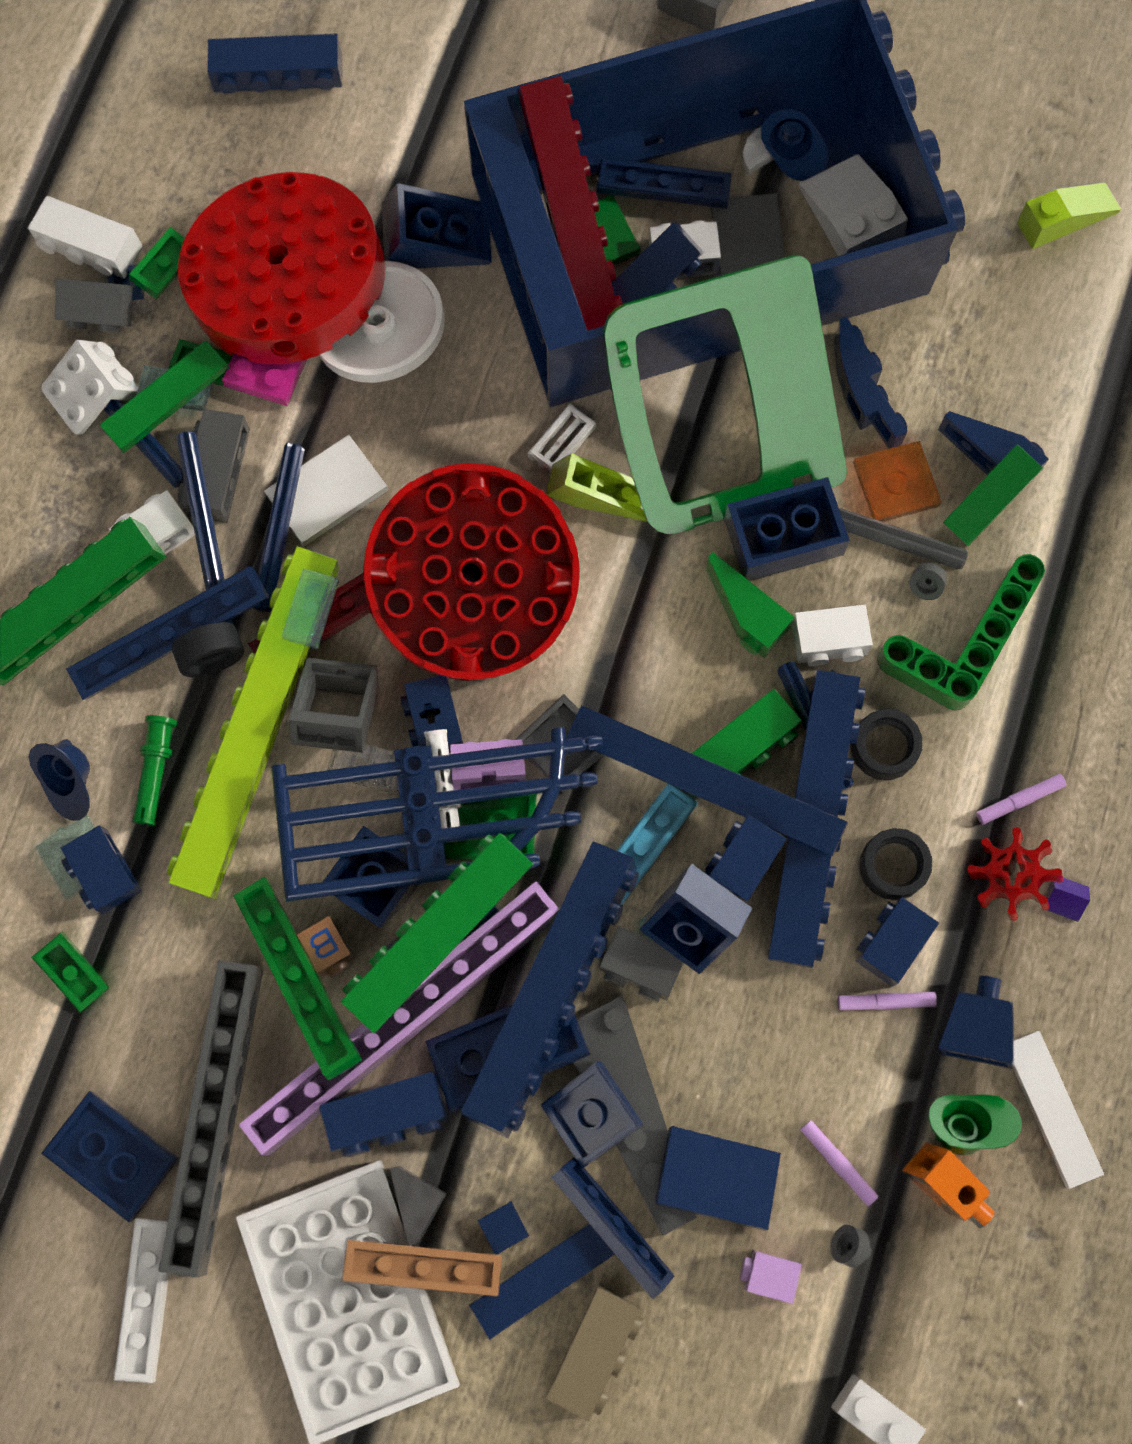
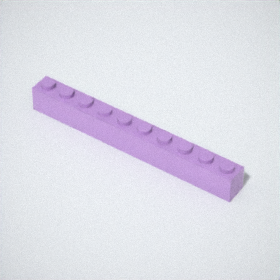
(453, 978)

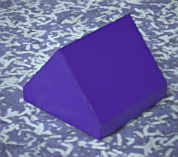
(1068, 899)

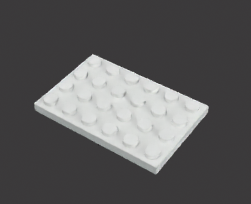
(344, 1344)

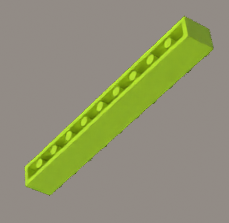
(246, 740)

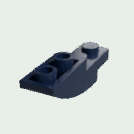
(858, 378)

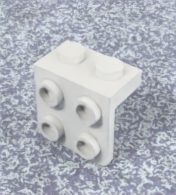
(86, 383)

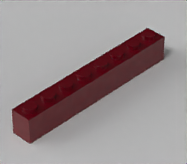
(567, 196)

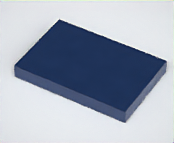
(110, 1156)
(718, 1178)

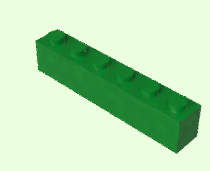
(75, 594)
(436, 933)

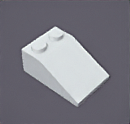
(854, 206)

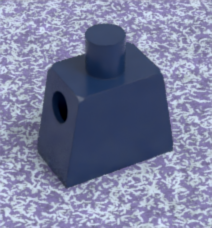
(981, 1026)

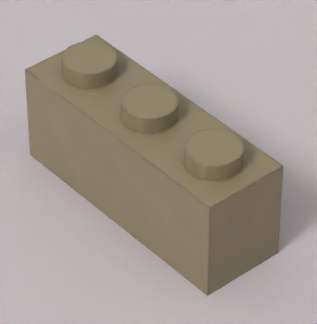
(595, 1354)

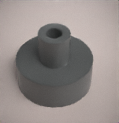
(928, 581)
(850, 1246)

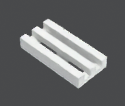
(545, 461)

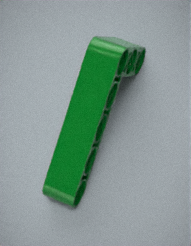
(979, 643)

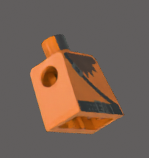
(950, 1184)

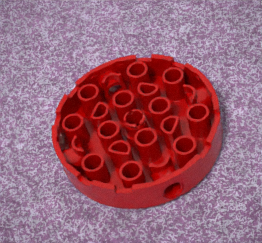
(282, 267)
(480, 519)

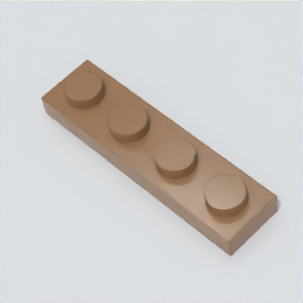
(421, 1268)

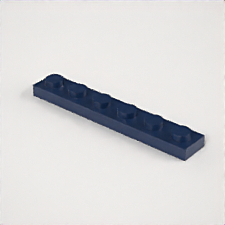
(156, 638)

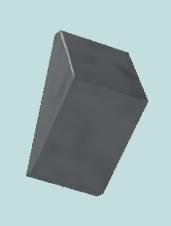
(416, 1201)

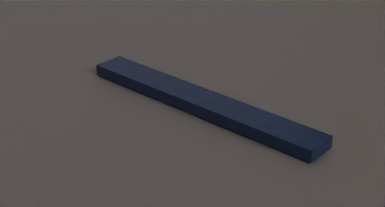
(711, 781)

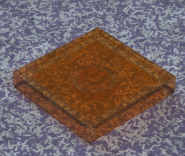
(897, 482)

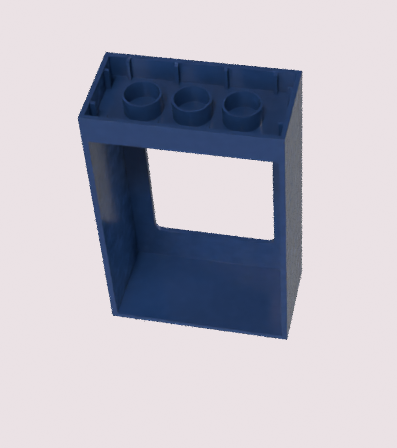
(694, 92)

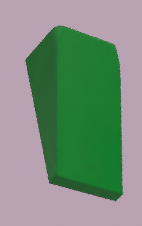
(70, 971)

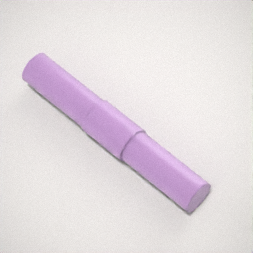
(1021, 799)
(886, 1001)
(839, 1163)

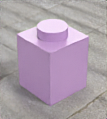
(770, 1276)

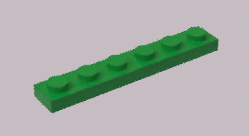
(297, 979)

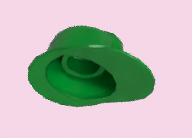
(974, 1122)

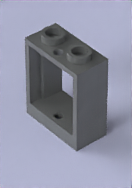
(333, 730)

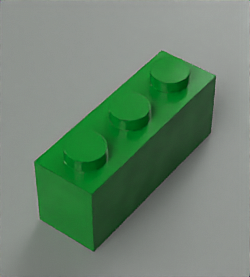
(752, 735)

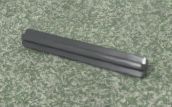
(904, 539)

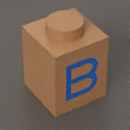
(326, 948)

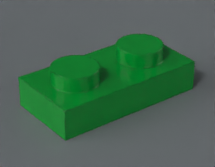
(159, 265)

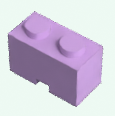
(487, 773)

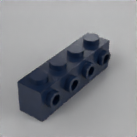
(275, 63)

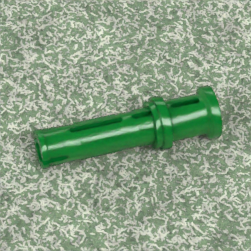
(155, 752)

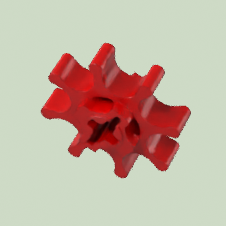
(1026, 882)

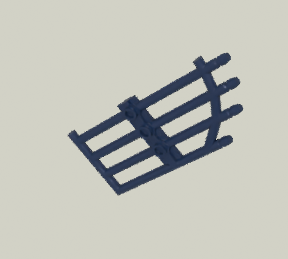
(420, 812)

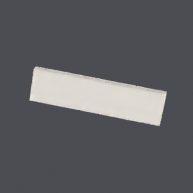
(1054, 1111)
(143, 1305)

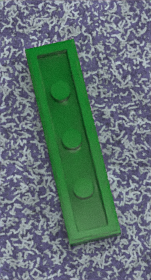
(164, 396)

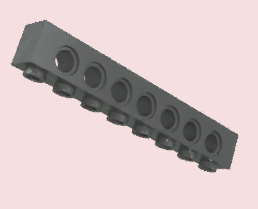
(211, 1120)

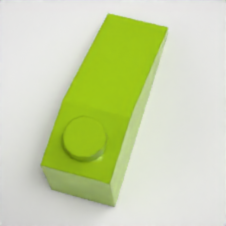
(1065, 212)
(594, 488)

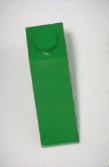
(752, 613)

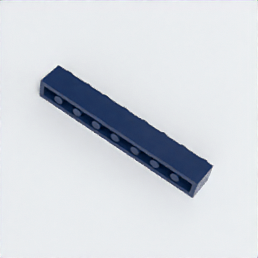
(820, 785)
(550, 990)

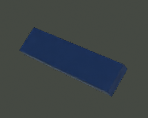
(664, 183)
(613, 1227)
(541, 1280)

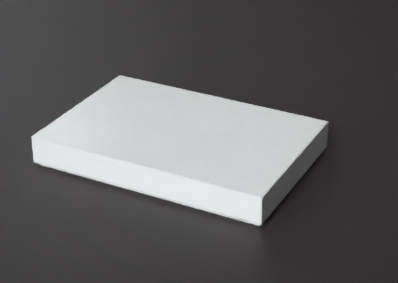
(332, 490)

